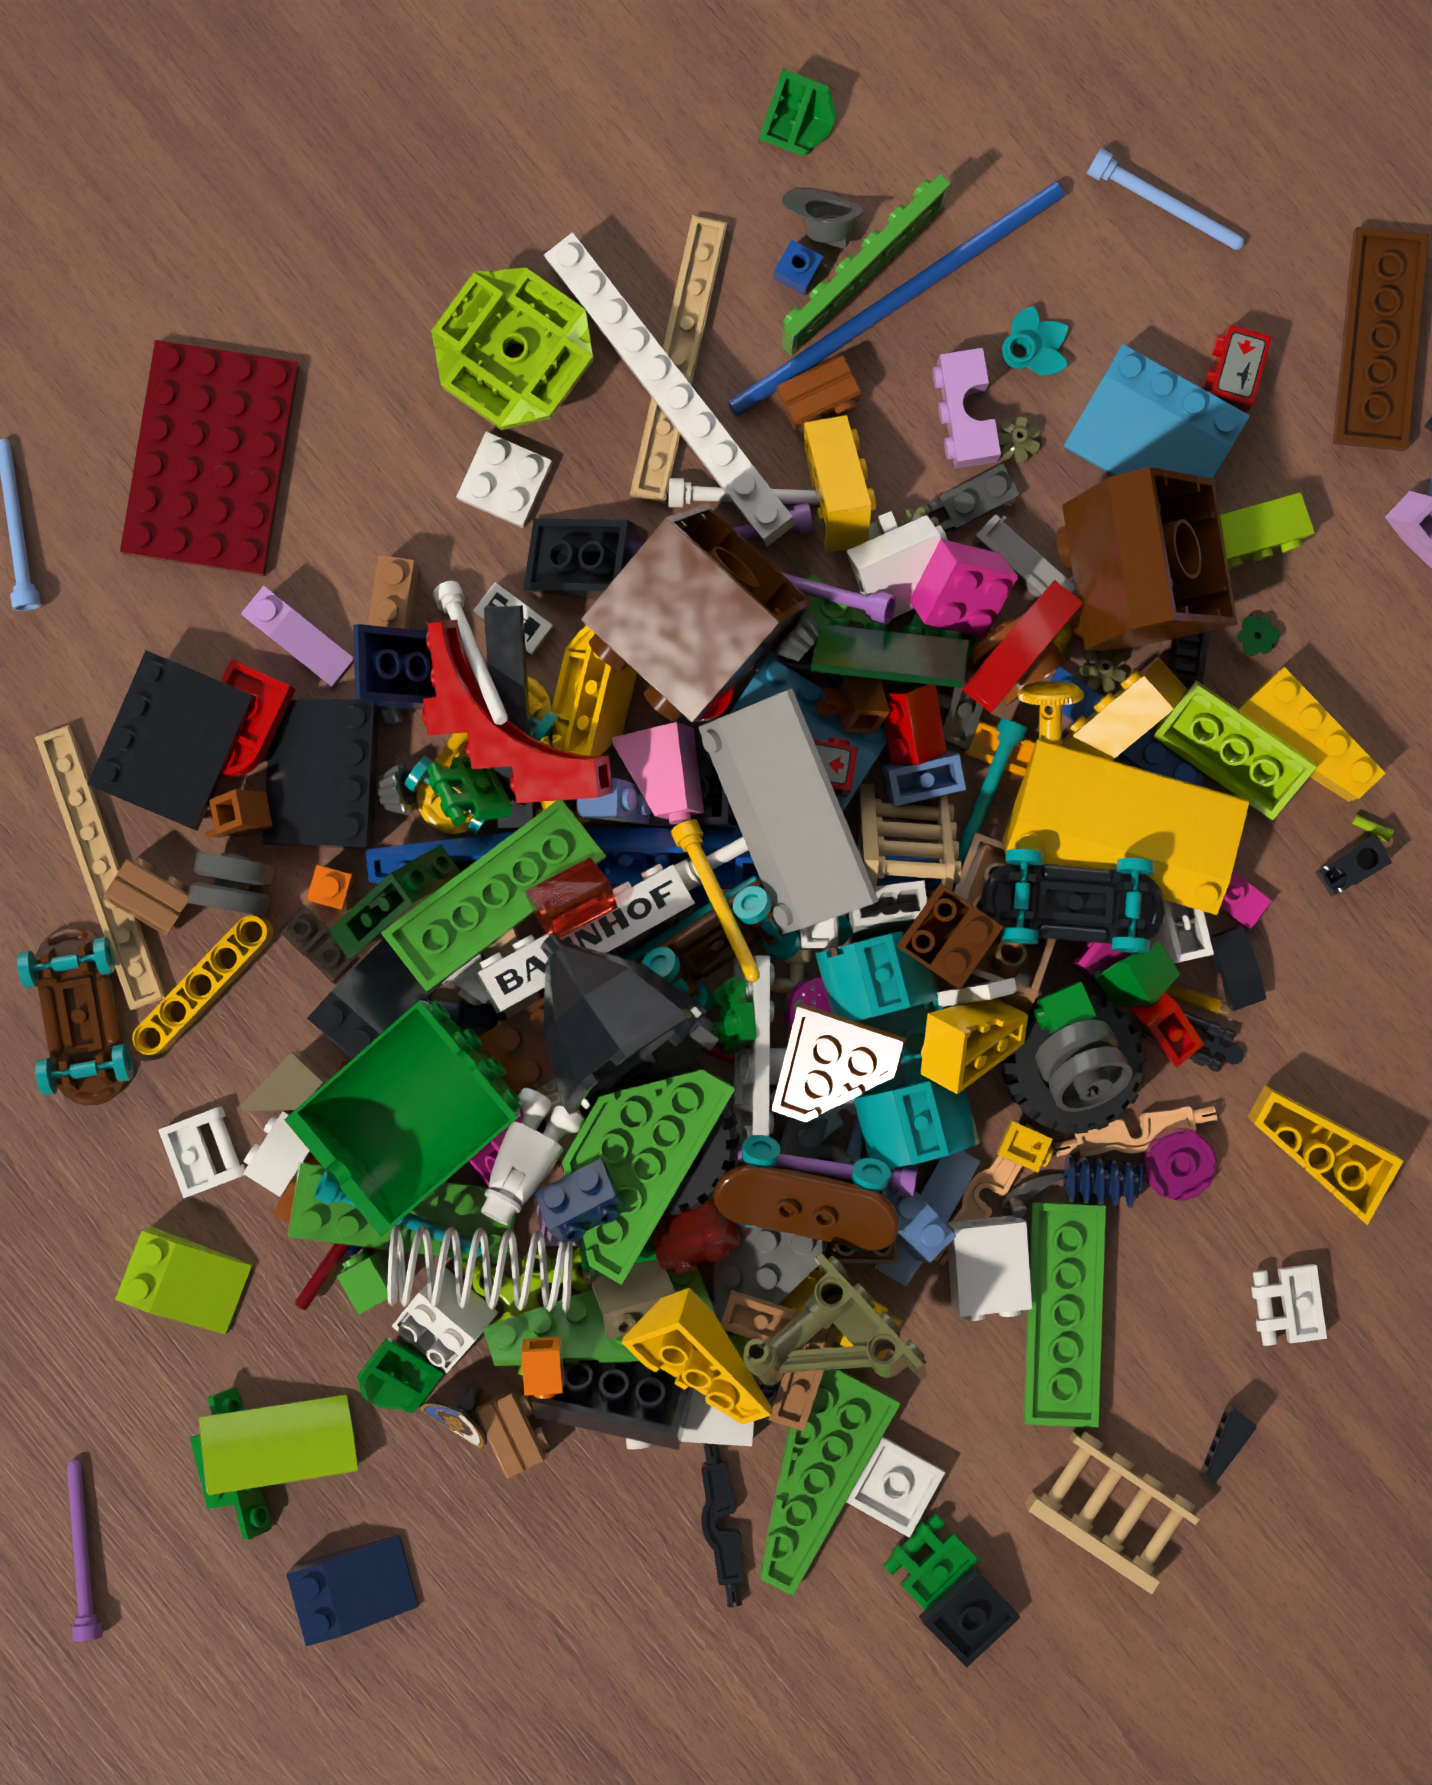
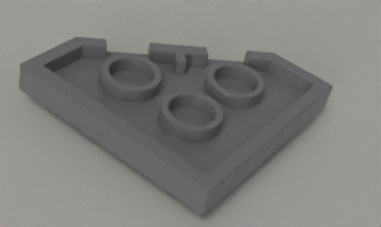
(764, 1265)

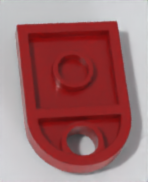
(263, 718)

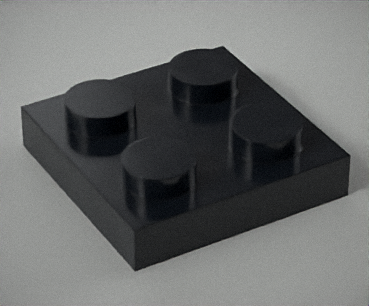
(969, 1616)

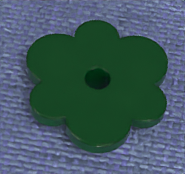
(1267, 635)

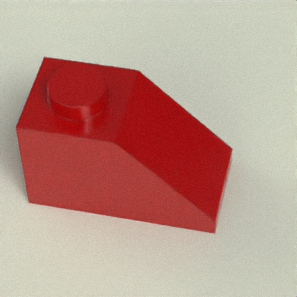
(1168, 1029)

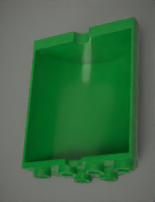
(406, 1113)

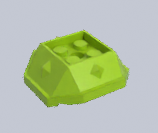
(503, 311)

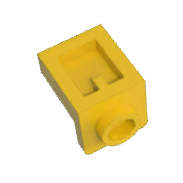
(1025, 1146)

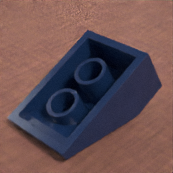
(392, 666)
(351, 1589)

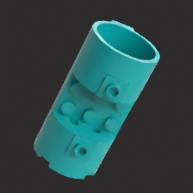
(889, 990)

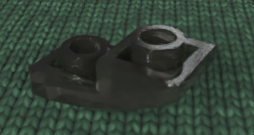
(316, 943)

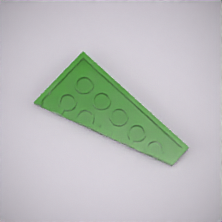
(580, 1328)
(821, 1471)

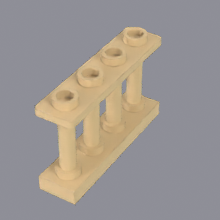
(872, 845)
(1110, 1547)

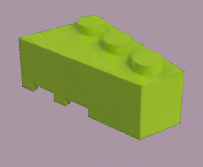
(1265, 528)

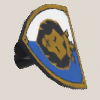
(458, 1418)

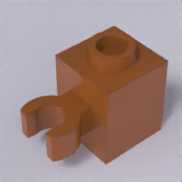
(857, 702)
(239, 813)

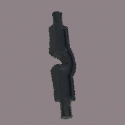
(723, 1541)

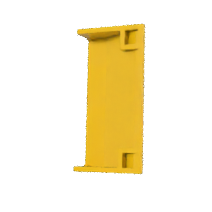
(1102, 810)

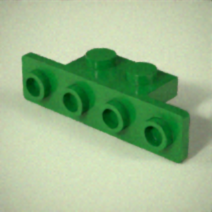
(248, 1503)

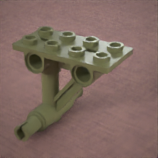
(856, 1321)

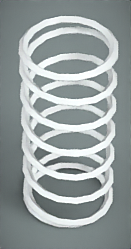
(397, 1274)

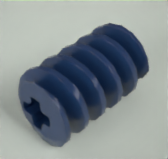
(1102, 1180)

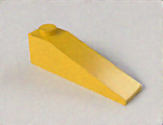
(690, 1344)

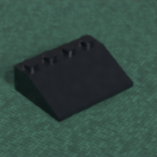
(171, 740)
(323, 774)
(620, 1401)

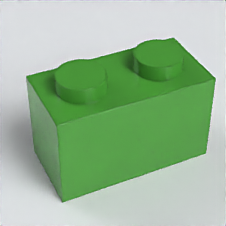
(365, 1280)

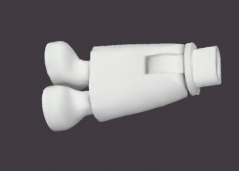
(527, 1155)

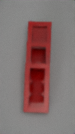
(1022, 646)

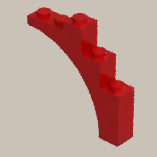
(459, 707)

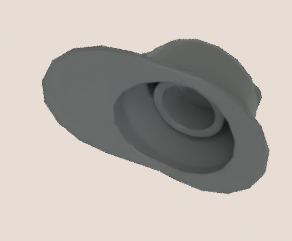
(824, 215)

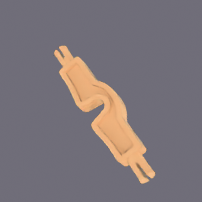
(1118, 1138)
(997, 1178)

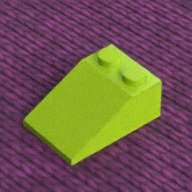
(183, 1281)

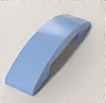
(942, 1193)

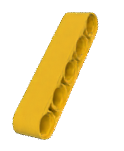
(186, 990)

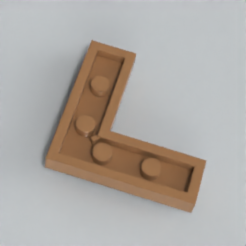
(763, 1320)

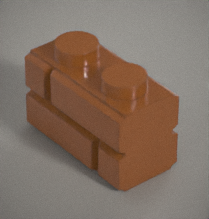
(819, 393)

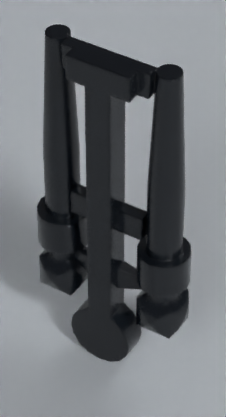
(1231, 1054)

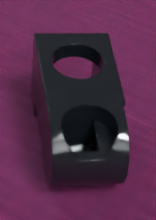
(1353, 865)

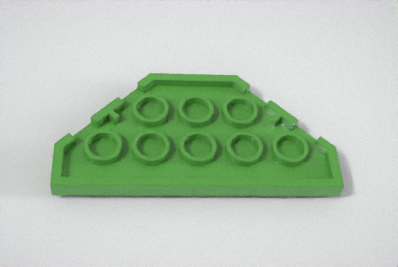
(649, 1145)

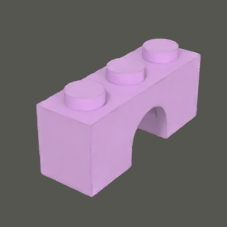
(969, 440)

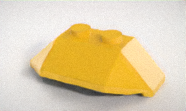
(590, 698)

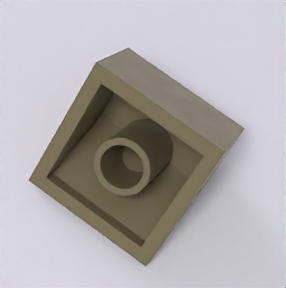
(287, 1084)

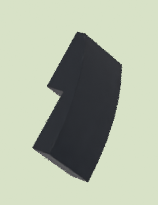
(1238, 968)

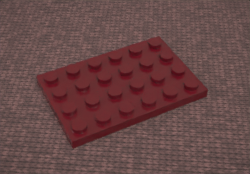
(209, 458)

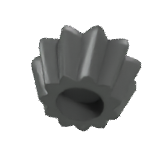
(799, 639)
(394, 794)

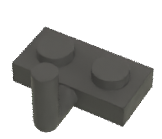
(959, 715)
(806, 1139)

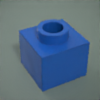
(798, 278)

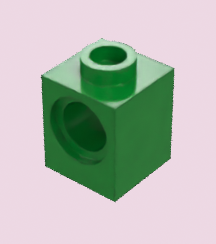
(1064, 1008)

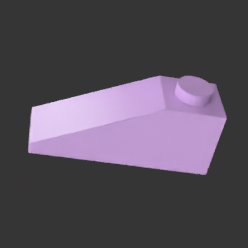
(1413, 523)
(297, 636)

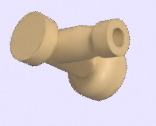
(796, 962)

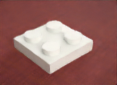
(504, 479)
(895, 1486)

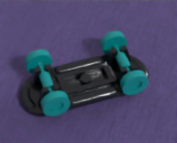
(1075, 902)

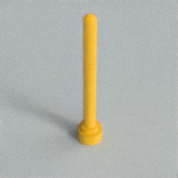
(689, 837)

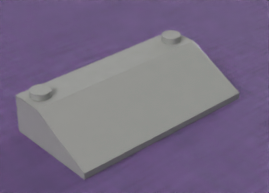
(788, 812)

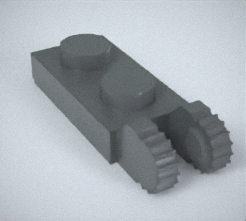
(975, 498)

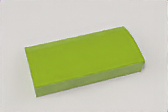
(1234, 750)
(277, 1444)

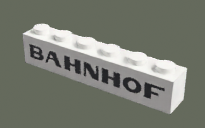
(638, 909)

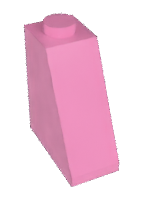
(664, 769)

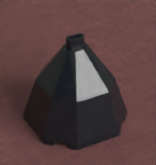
(606, 1020)

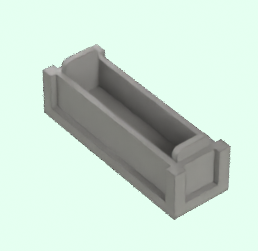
(1031, 568)

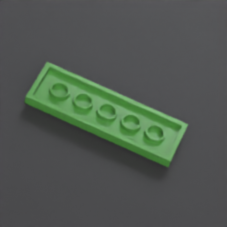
(857, 271)
(488, 896)
(341, 1223)
(1065, 1314)

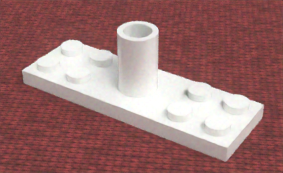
(757, 1062)

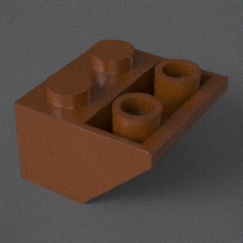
(950, 936)

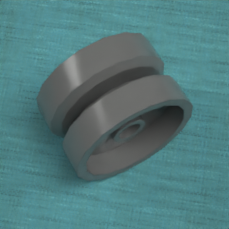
(232, 883)
(1083, 1065)

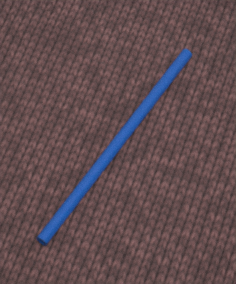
(897, 298)

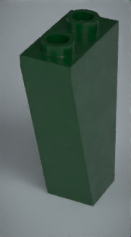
(392, 900)

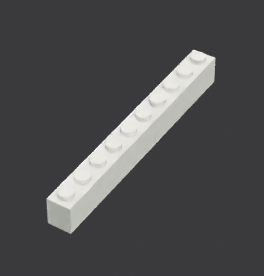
(670, 389)

